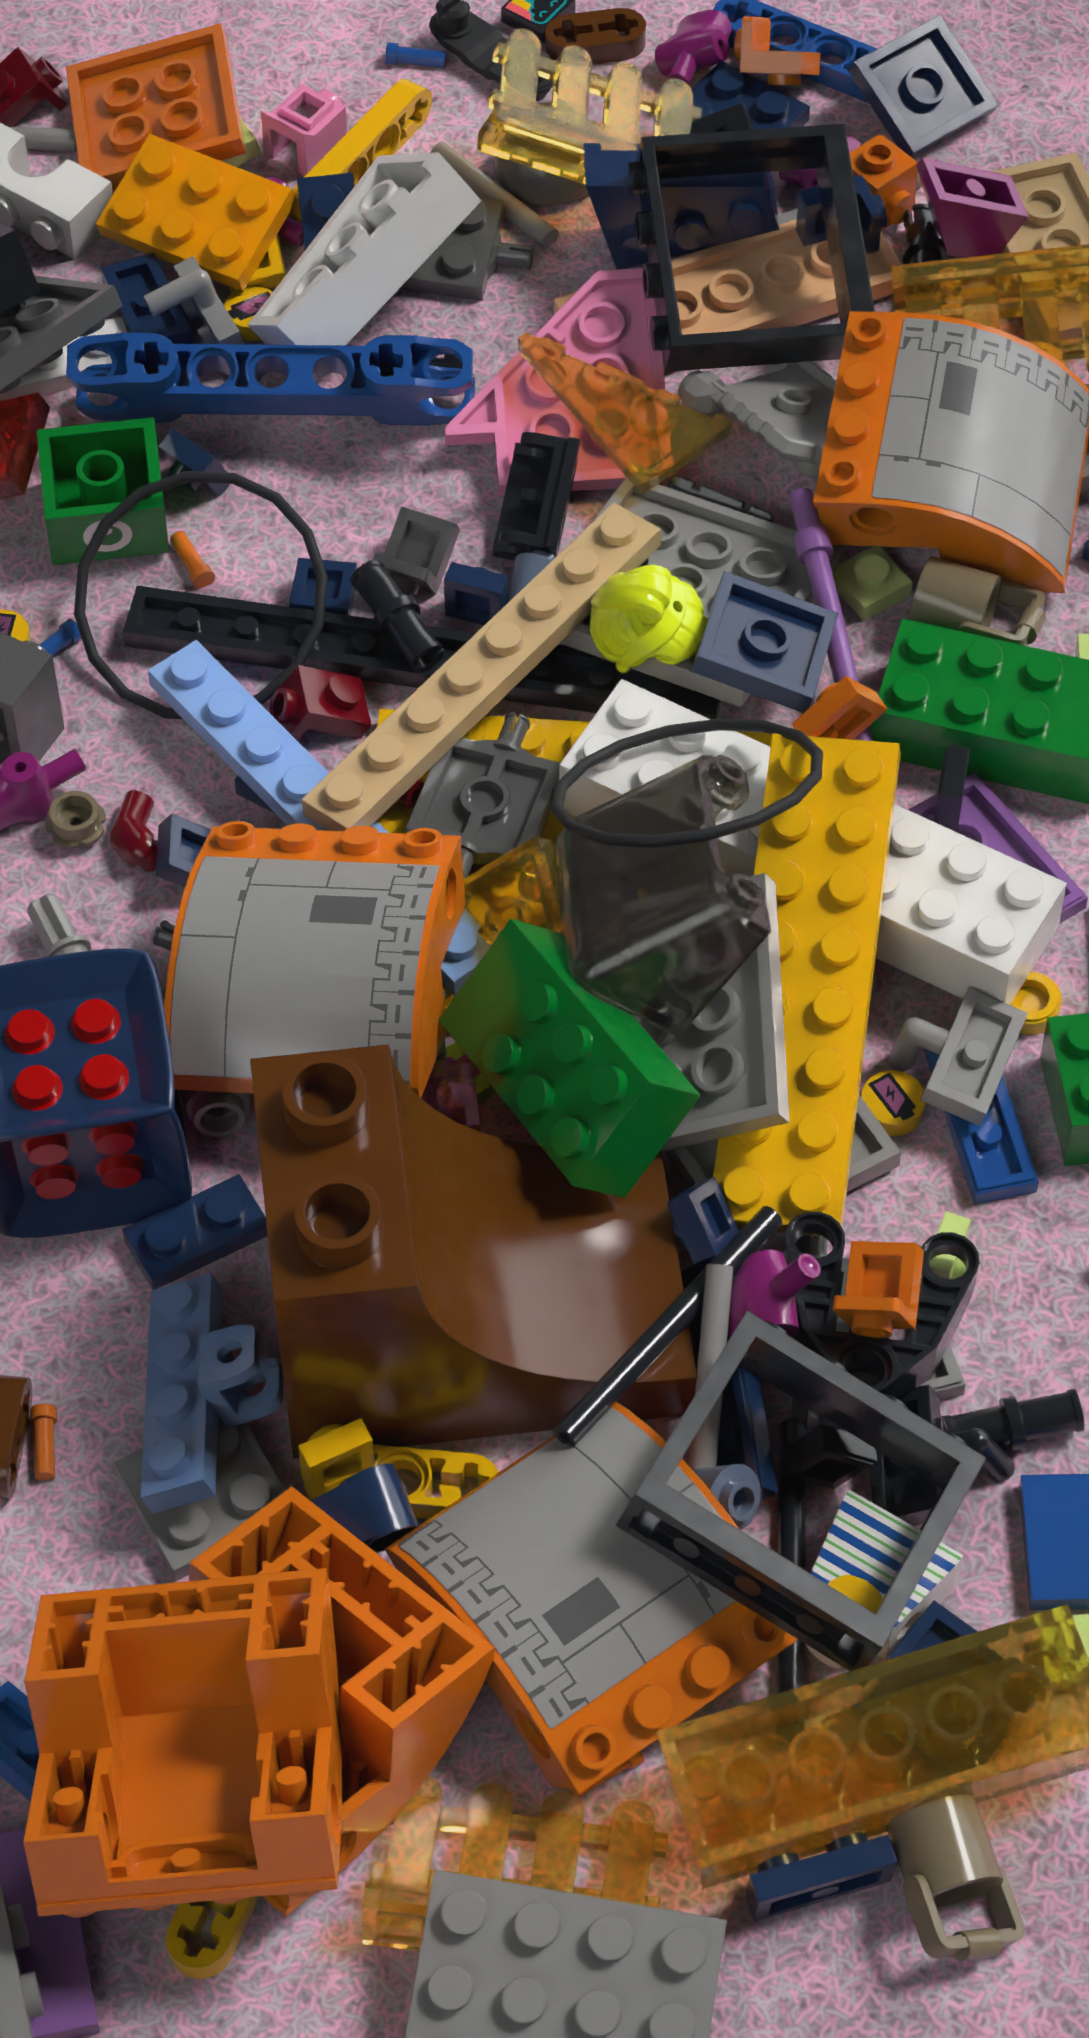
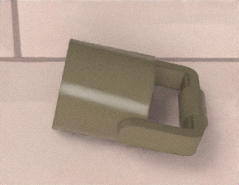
(967, 598)
(949, 1863)

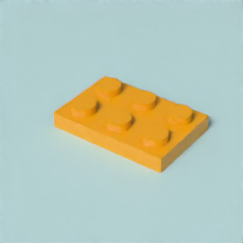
(196, 207)

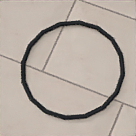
(164, 484)
(693, 836)

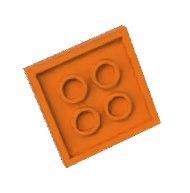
(164, 88)

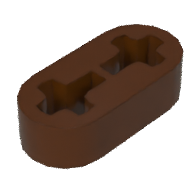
(598, 34)
(14, 1420)

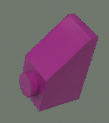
(971, 207)

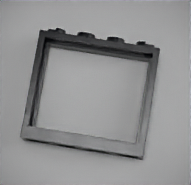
(738, 153)
(755, 1572)

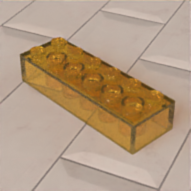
(879, 1740)

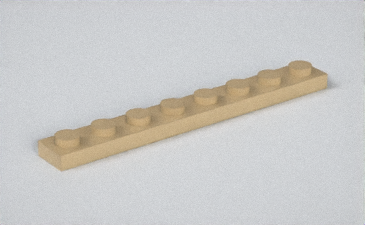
(479, 673)

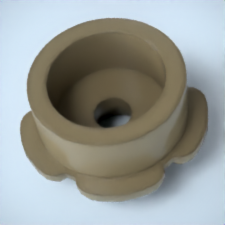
(75, 807)

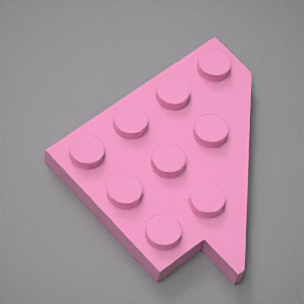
(599, 323)

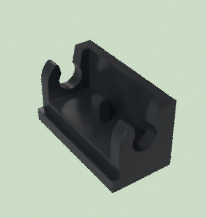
(536, 495)

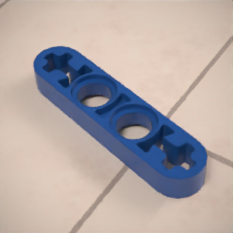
(809, 38)

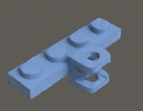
(192, 1384)

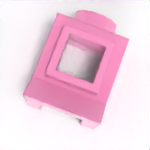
(310, 120)

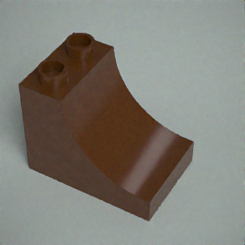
(447, 1269)

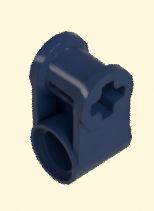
(371, 1506)

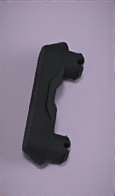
(473, 40)

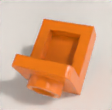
(782, 67)
(888, 174)
(841, 711)
(881, 1288)

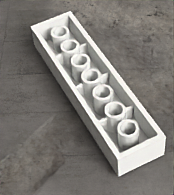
(948, 902)

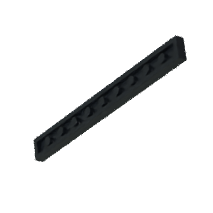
(354, 647)

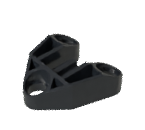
(895, 1362)

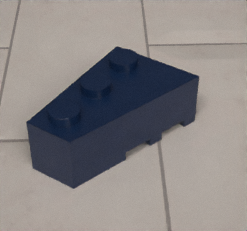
(696, 209)

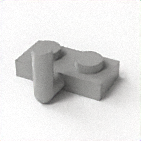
(198, 300)
(969, 1054)

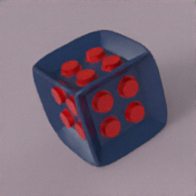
(87, 1095)

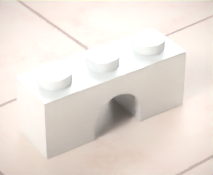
(51, 208)

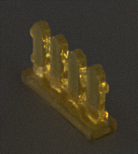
(555, 135)
(1005, 286)
(400, 1890)

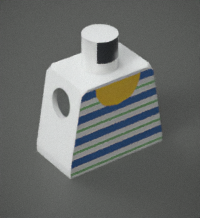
(866, 1553)

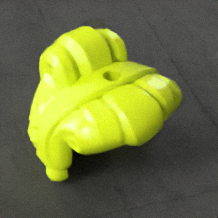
(646, 617)

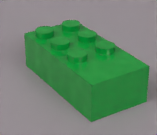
(1004, 700)
(568, 1062)

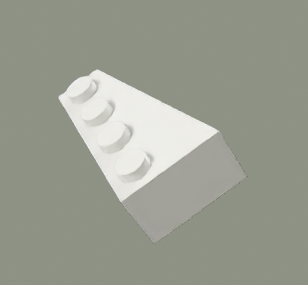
(366, 250)

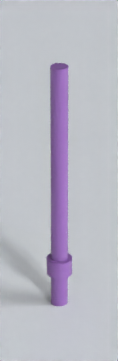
(814, 550)

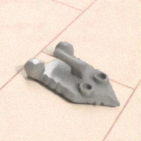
(783, 407)

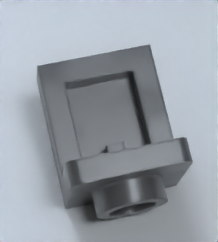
(419, 551)

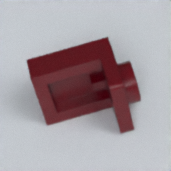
(26, 84)
(321, 703)

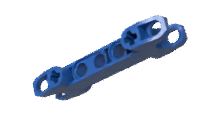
(163, 379)

